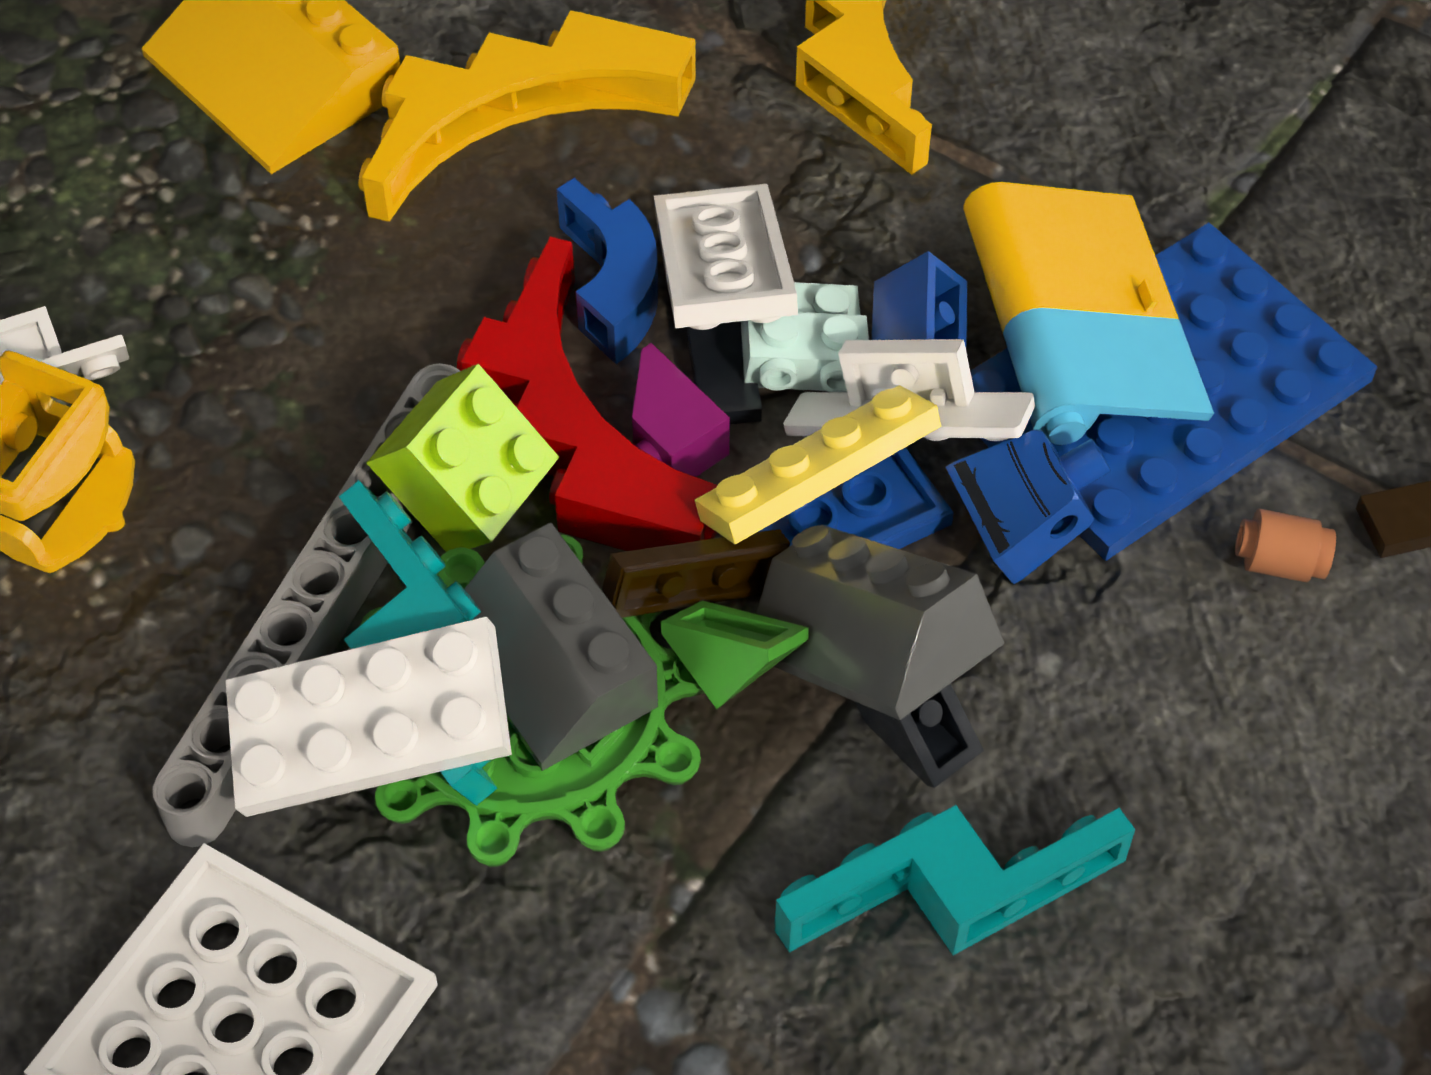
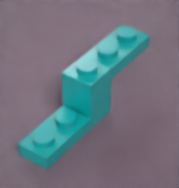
(419, 607)
(952, 878)

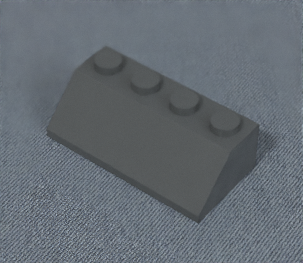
(877, 619)

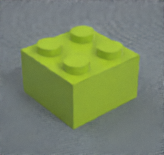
(463, 460)

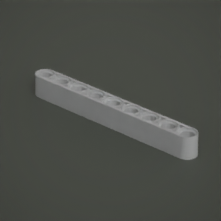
(290, 615)

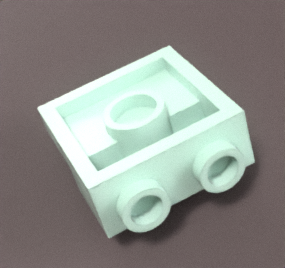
(804, 347)

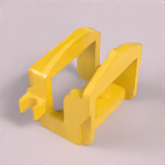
(71, 446)

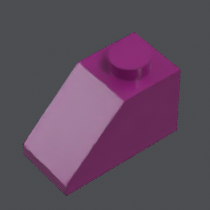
(676, 418)

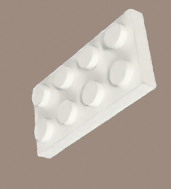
(724, 257)
(367, 717)

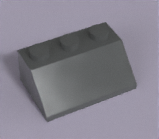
(562, 648)

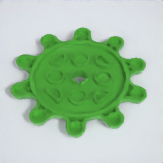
(578, 787)

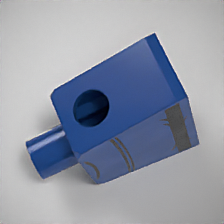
(1027, 498)

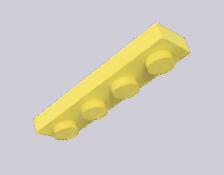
(817, 463)

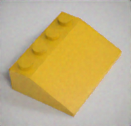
(275, 69)

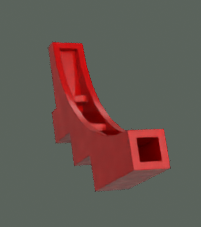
(601, 481)

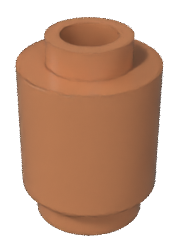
(1285, 546)

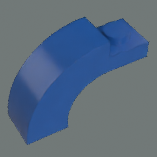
(623, 296)

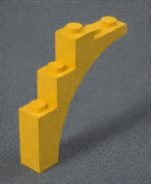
(511, 81)

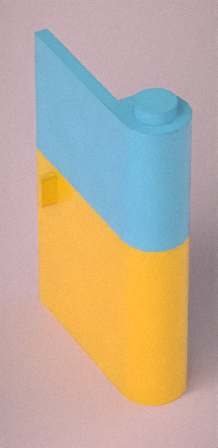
(1082, 307)

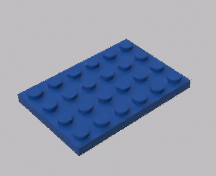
(1265, 372)

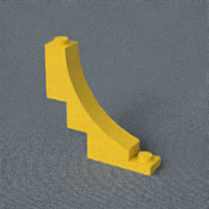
(860, 79)

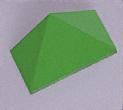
(729, 646)

